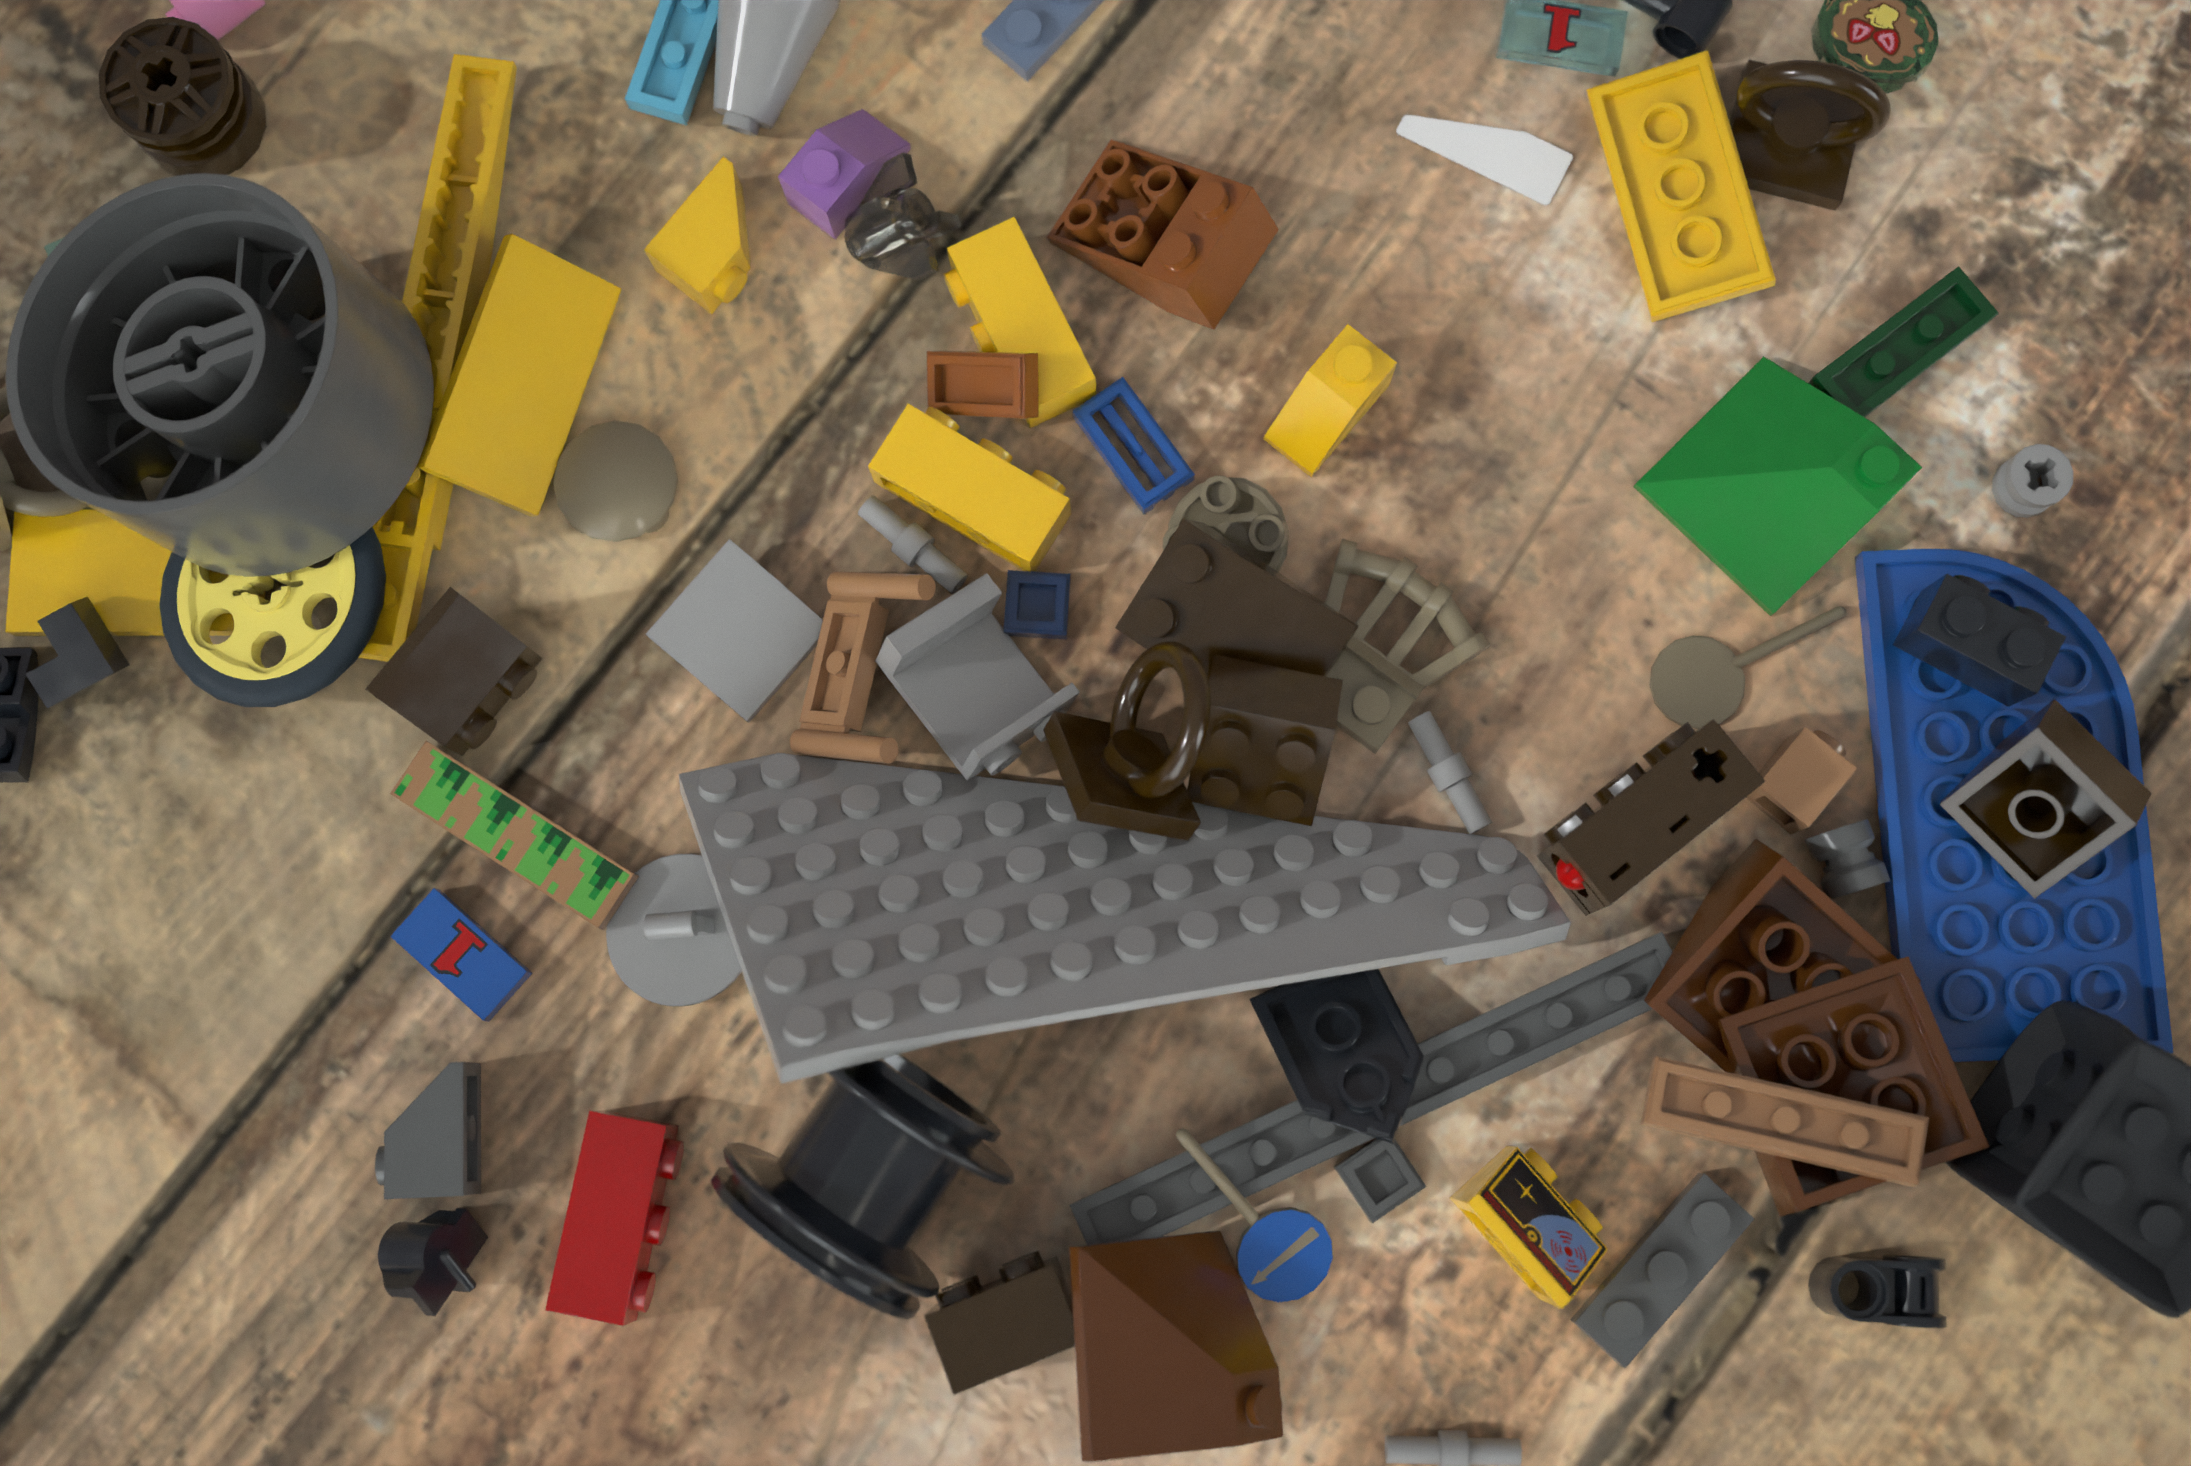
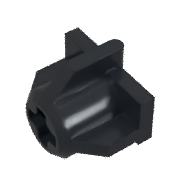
(430, 1257)

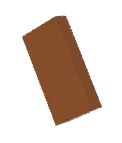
(983, 383)

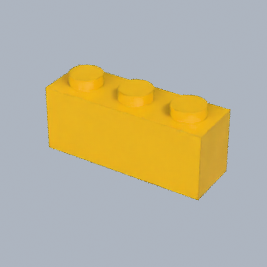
(1019, 314)
(971, 487)

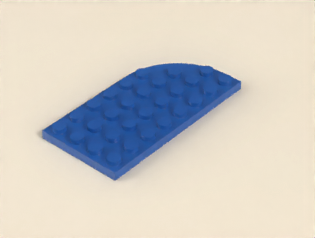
(1969, 928)

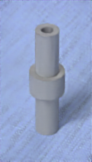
(912, 544)
(1449, 772)
(1453, 1449)

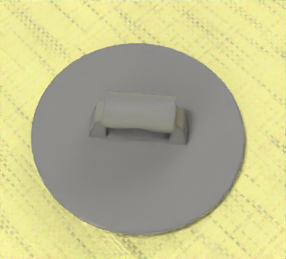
(672, 935)

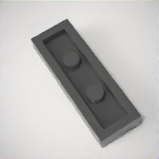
(1662, 1269)

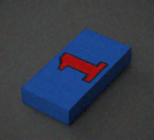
(461, 954)

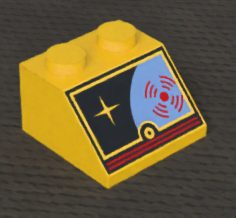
(1531, 1225)

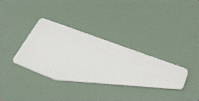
(1497, 153)

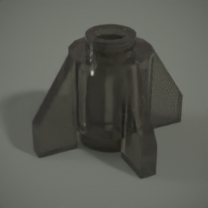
(895, 224)

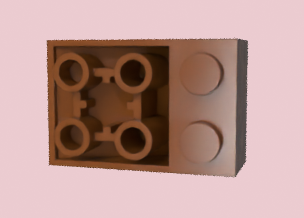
(1166, 231)

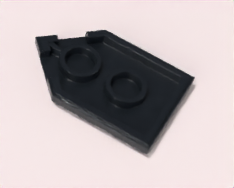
(1344, 1049)

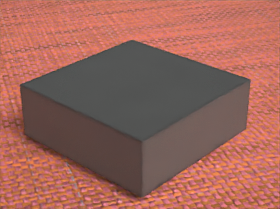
(1379, 1178)

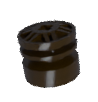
(182, 98)

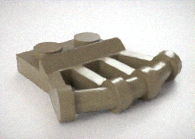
(1374, 685)

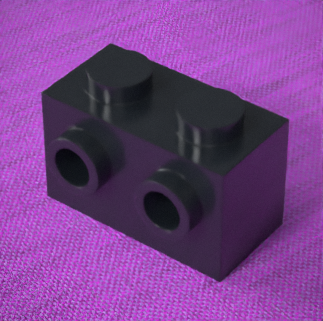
(1980, 639)

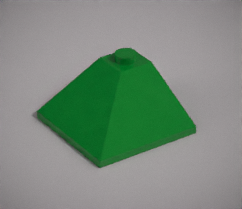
(1776, 481)

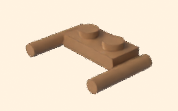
(847, 664)

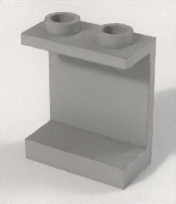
(971, 681)

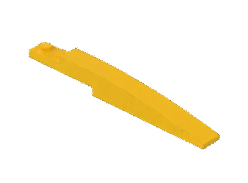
(442, 295)

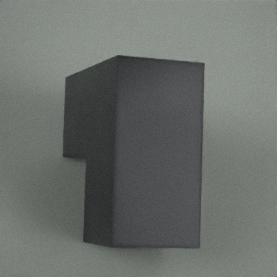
(84, 651)

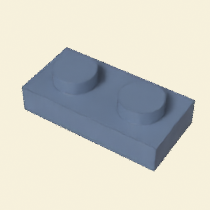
(1034, 30)

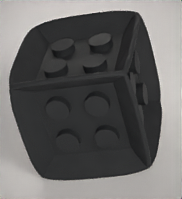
(2093, 1149)

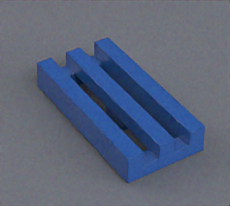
(1162, 487)

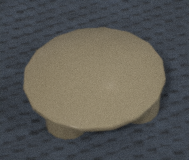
(616, 481)
(1238, 512)

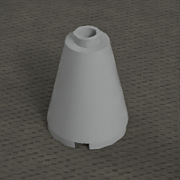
(763, 55)

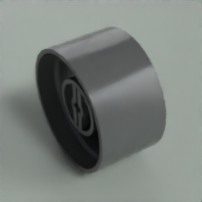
(188, 350)

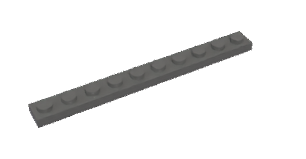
(1452, 1067)

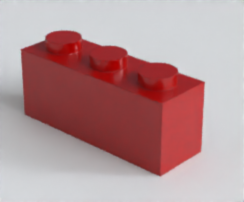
(615, 1218)

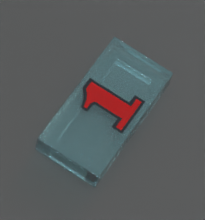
(1562, 35)

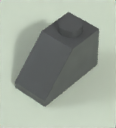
(436, 1140)

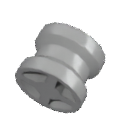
(2018, 489)

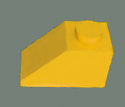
(706, 241)
(1330, 400)

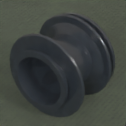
(864, 1180)

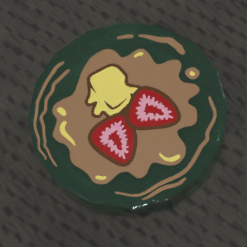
(1877, 38)

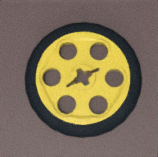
(312, 656)

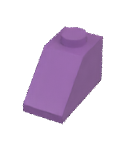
(838, 168)

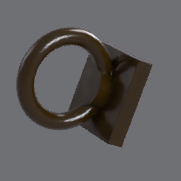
(1801, 127)
(1127, 773)

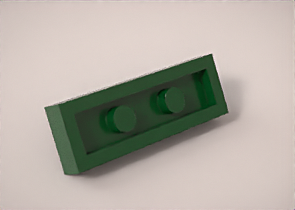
(1907, 344)

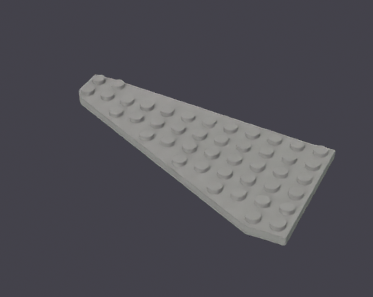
(951, 909)

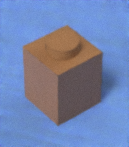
(1802, 779)

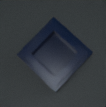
(1037, 604)

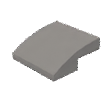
(738, 630)

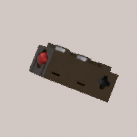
(1647, 815)

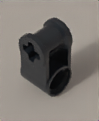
(1891, 1289)

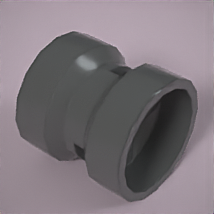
(1847, 859)

